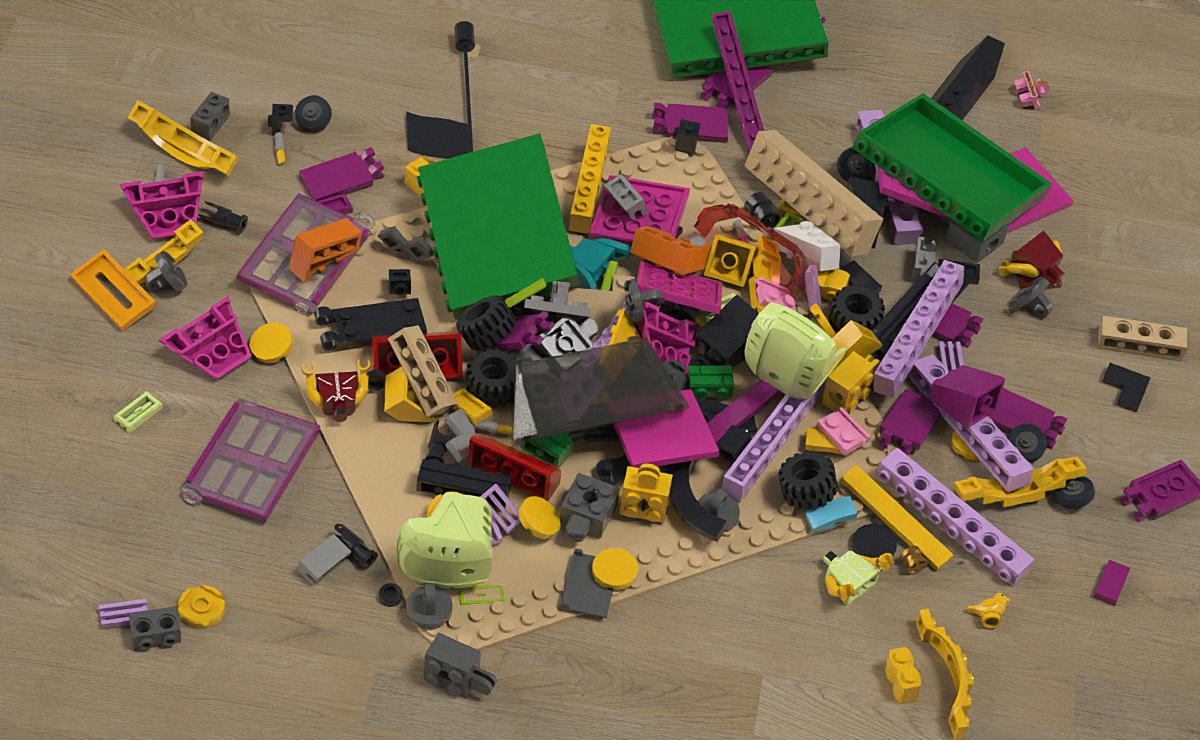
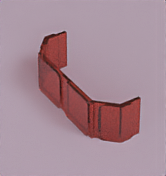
(718, 213)

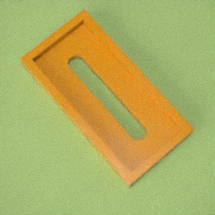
(105, 264)

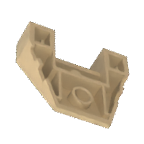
(603, 303)

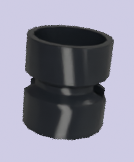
(762, 208)

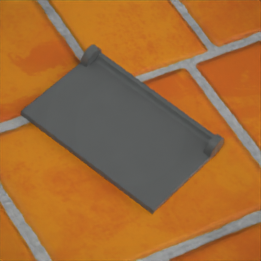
(582, 591)

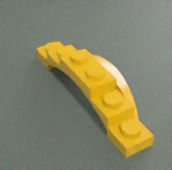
(180, 141)
(765, 265)
(1043, 479)
(957, 665)

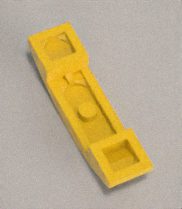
(184, 241)

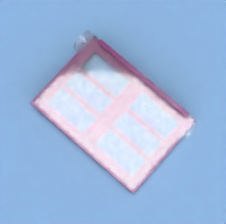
(270, 262)
(250, 460)

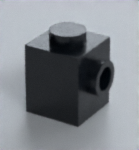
(686, 136)
(734, 443)

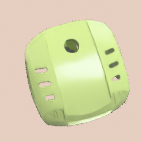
(790, 351)
(455, 523)

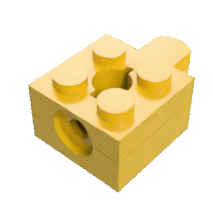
(850, 382)
(647, 487)

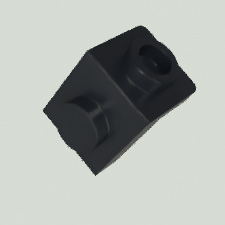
(280, 114)
(399, 281)

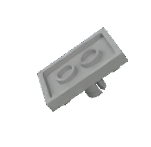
(558, 301)

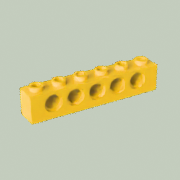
(589, 179)

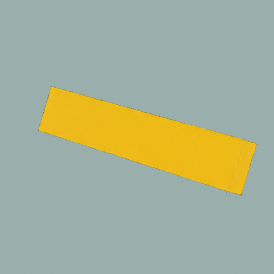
(896, 517)

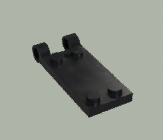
(367, 321)

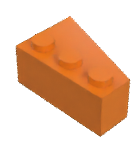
(322, 246)
(669, 252)

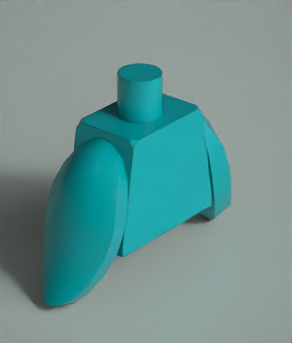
(593, 257)

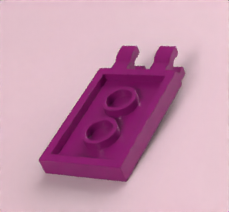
(719, 84)
(712, 119)
(342, 175)
(954, 323)
(524, 332)
(1017, 410)
(909, 421)
(1162, 490)

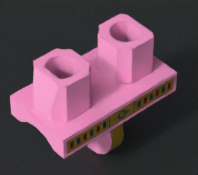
(1030, 98)

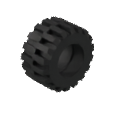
(858, 301)
(486, 322)
(490, 364)
(808, 480)

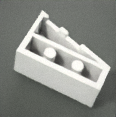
(814, 243)

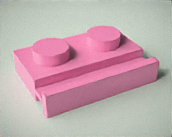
(772, 292)
(843, 431)

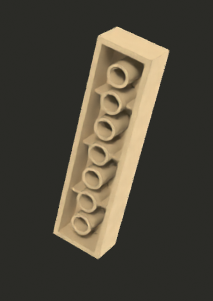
(813, 192)

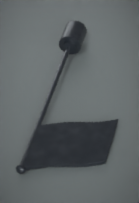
(439, 135)

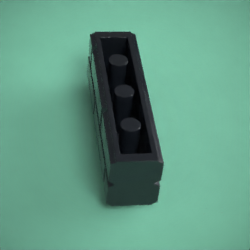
(441, 478)

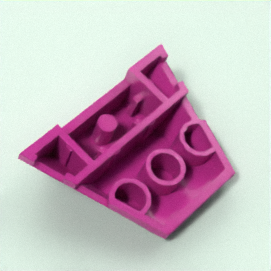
(165, 204)
(667, 335)
(211, 341)

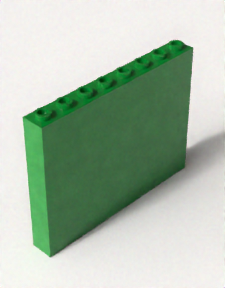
(766, 30)
(952, 166)
(496, 223)

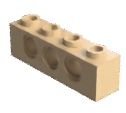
(1142, 338)
(422, 370)

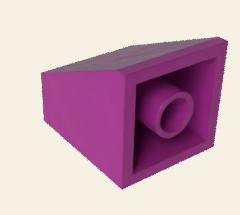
(967, 394)

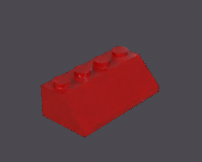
(444, 346)
(526, 471)

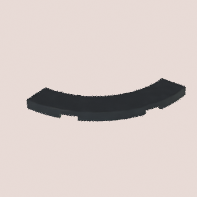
(687, 505)

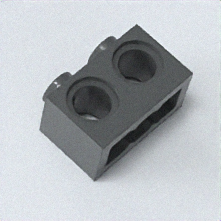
(210, 116)
(153, 624)

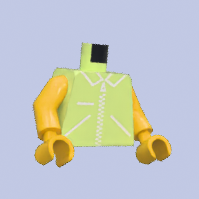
(853, 574)

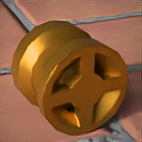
(913, 560)

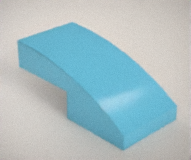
(835, 511)

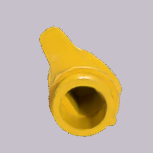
(990, 610)

